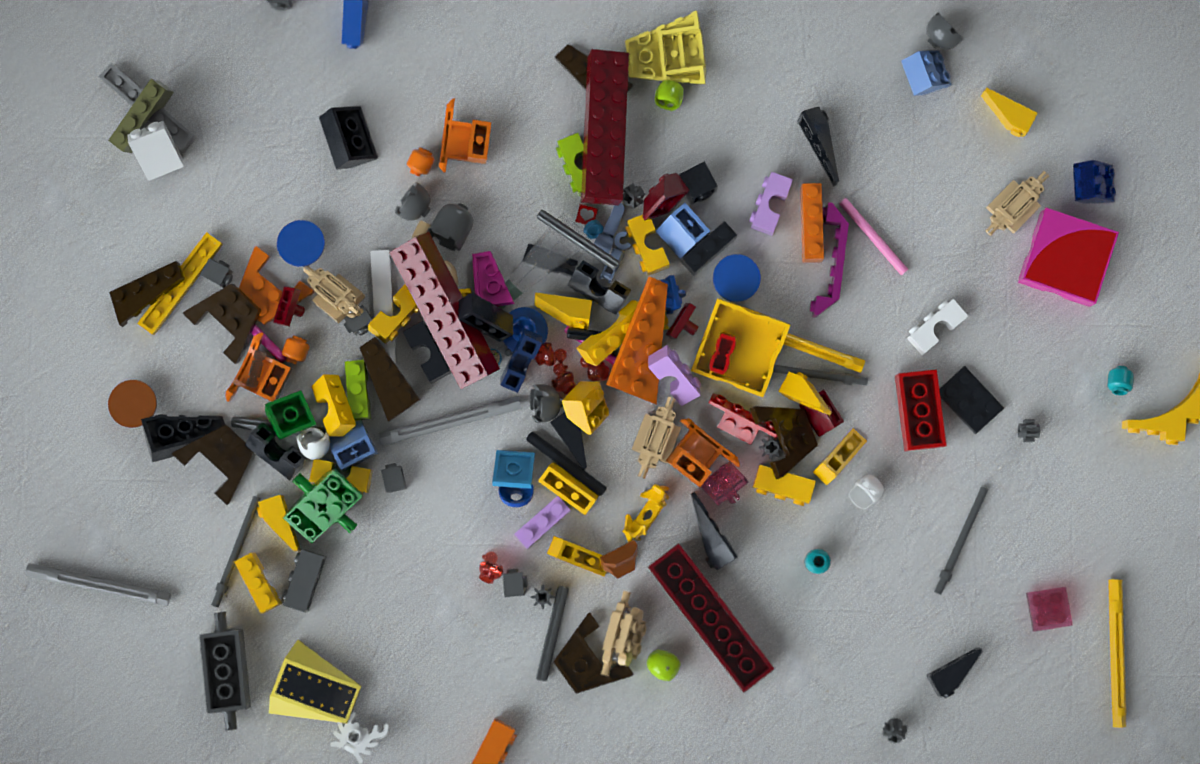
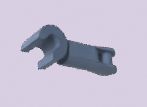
(604, 240)
(616, 253)

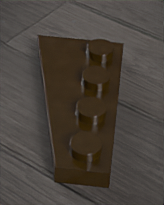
(576, 64)
(144, 291)

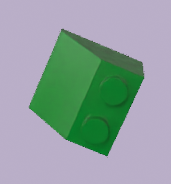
(289, 415)

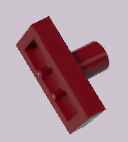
(288, 307)
(682, 322)

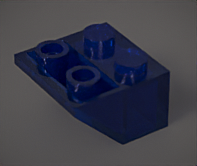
(1094, 182)

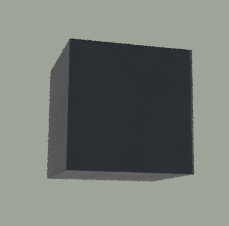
(699, 182)

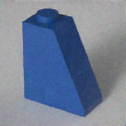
(354, 22)

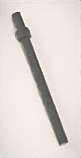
(848, 378)
(945, 574)
(222, 587)

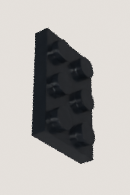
(970, 400)

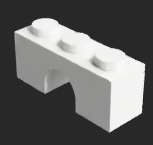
(923, 336)

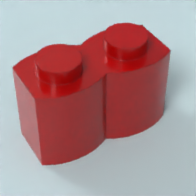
(721, 357)

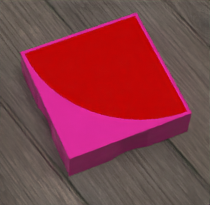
(1068, 257)

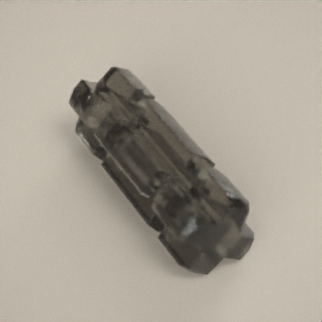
(256, 368)

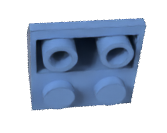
(926, 72)
(683, 231)
(353, 447)

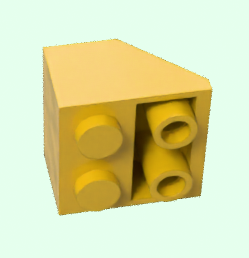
(586, 406)

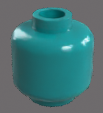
(1120, 380)
(822, 566)

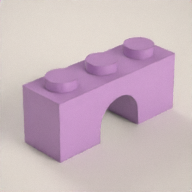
(775, 187)
(667, 363)
(542, 522)

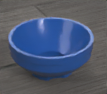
(506, 492)

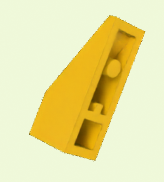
(1010, 113)
(568, 310)
(800, 390)
(839, 457)
(272, 512)
(576, 555)

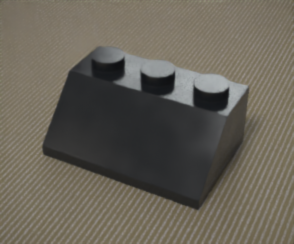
(348, 136)

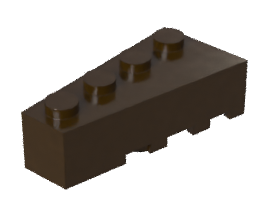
(389, 382)

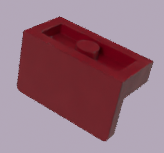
(822, 422)

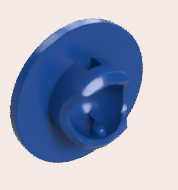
(300, 243)
(736, 278)
(529, 319)

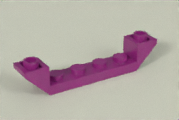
(833, 217)

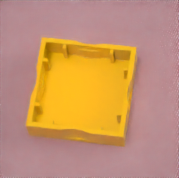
(756, 349)

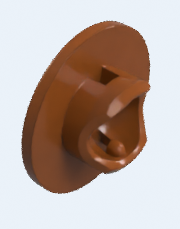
(132, 402)

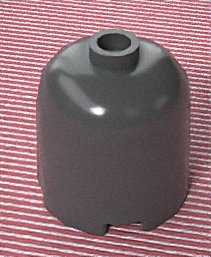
(452, 226)

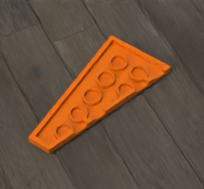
(642, 339)

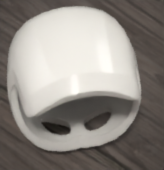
(314, 444)
(866, 491)

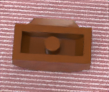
(621, 560)

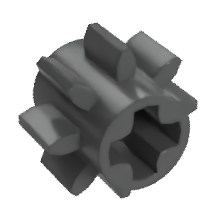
(633, 195)
(1028, 430)
(767, 451)
(537, 596)
(894, 730)

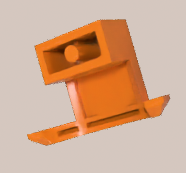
(463, 140)
(271, 378)
(697, 453)

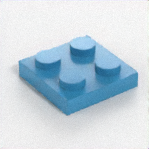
(513, 469)

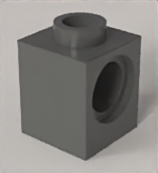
(393, 478)

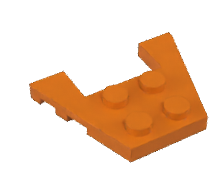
(262, 291)

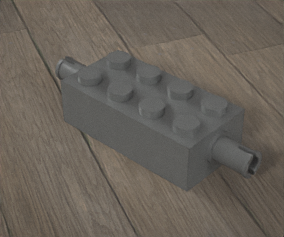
(225, 671)

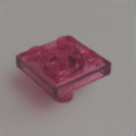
(724, 484)
(1049, 609)

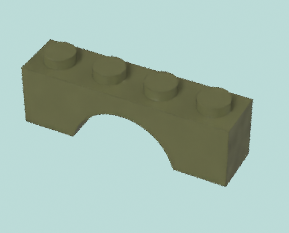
(151, 99)

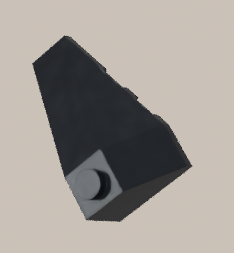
(817, 132)
(171, 433)
(716, 545)

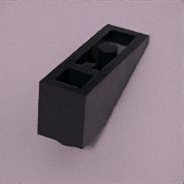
(571, 436)
(951, 675)

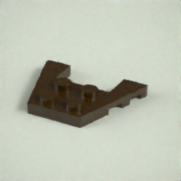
(233, 312)
(793, 434)
(225, 452)
(580, 664)

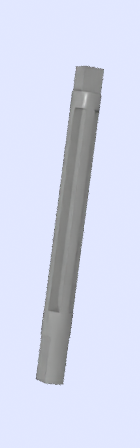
(449, 421)
(98, 584)

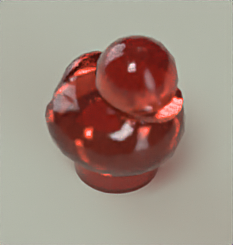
(548, 357)
(596, 373)
(565, 379)
(489, 569)

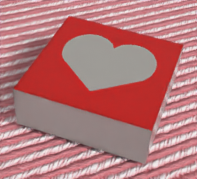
(585, 214)

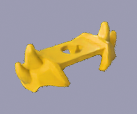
(656, 501)

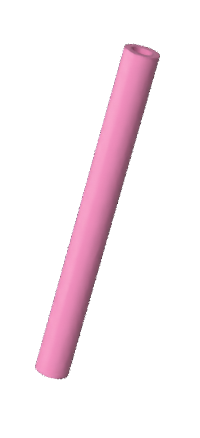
(873, 236)

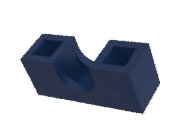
(520, 359)

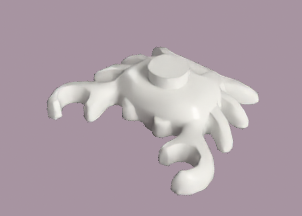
(357, 739)

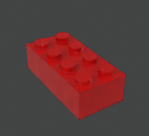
(920, 410)

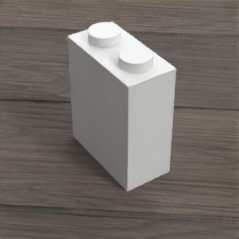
(155, 150)

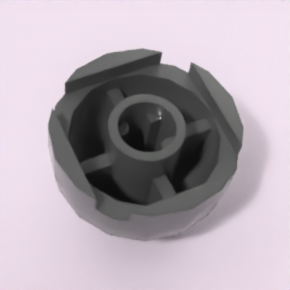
(942, 33)
(414, 203)
(545, 402)

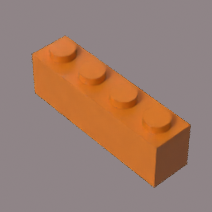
(811, 223)
(494, 745)

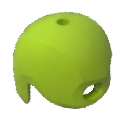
(669, 93)
(657, 664)

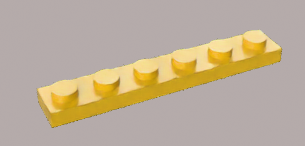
(191, 269)

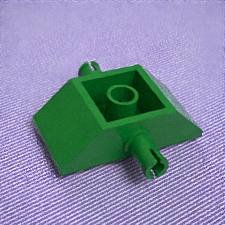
(322, 505)

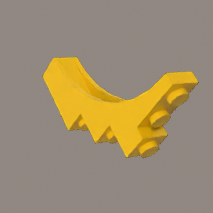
(1172, 423)

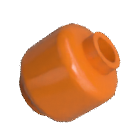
(420, 161)
(295, 349)

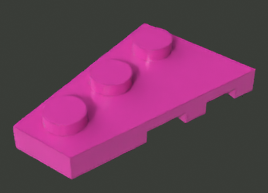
(489, 281)

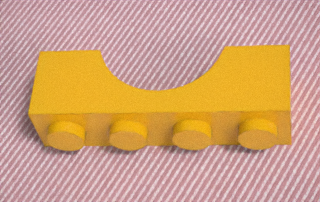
(601, 345)

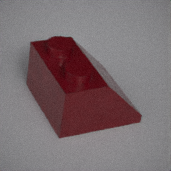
(664, 196)

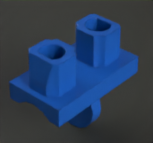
(674, 294)

